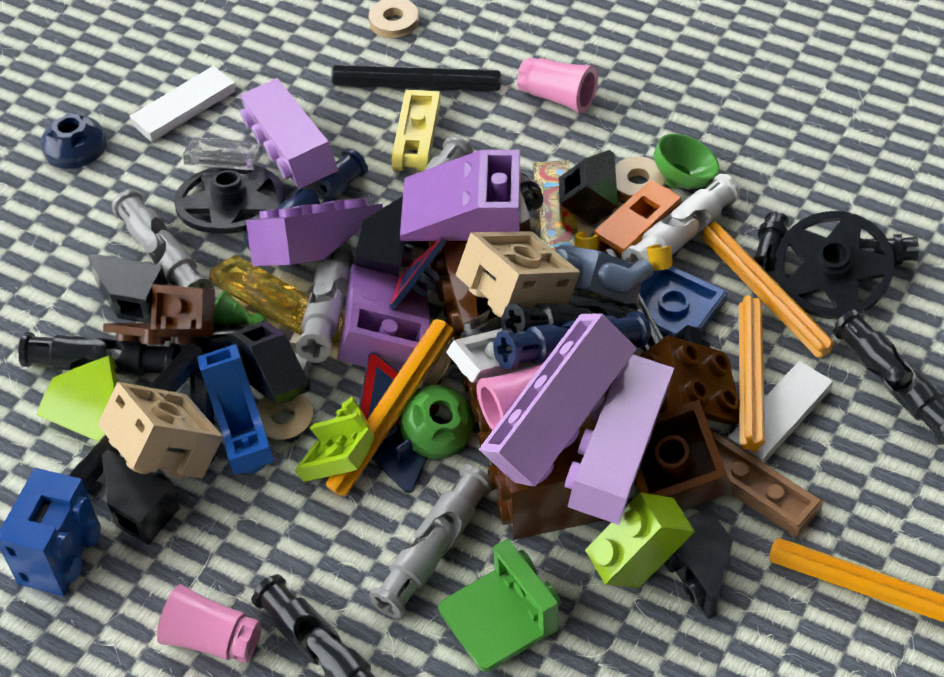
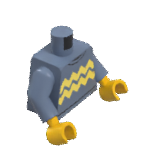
(608, 277)

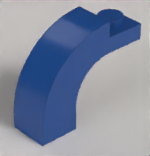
(235, 410)

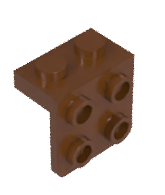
(175, 313)
(697, 375)

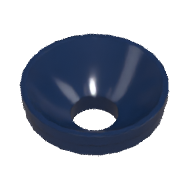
(76, 147)

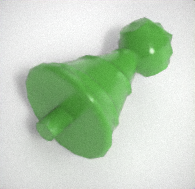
(231, 312)

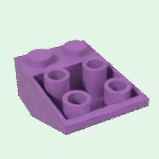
(463, 197)
(305, 231)
(374, 326)

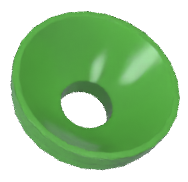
(685, 162)
(429, 437)

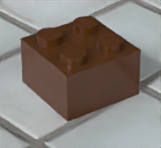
(683, 459)

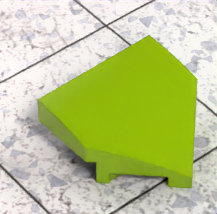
(80, 397)
(340, 445)

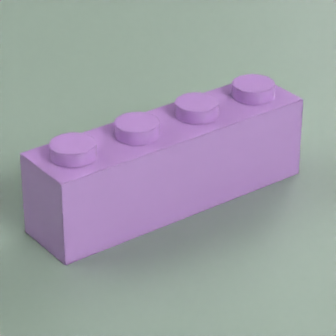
(287, 134)
(558, 399)
(618, 441)

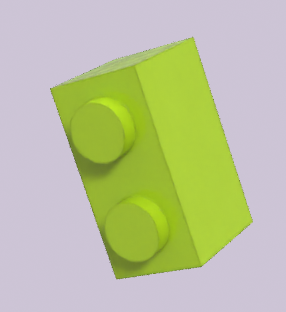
(642, 541)

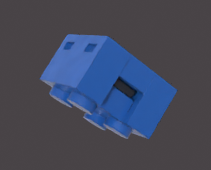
(49, 531)

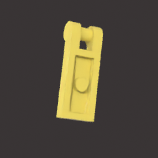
(416, 129)

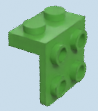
(502, 609)

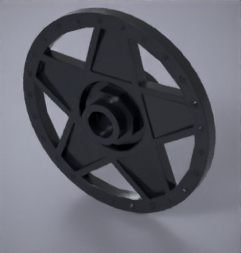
(227, 198)
(834, 263)

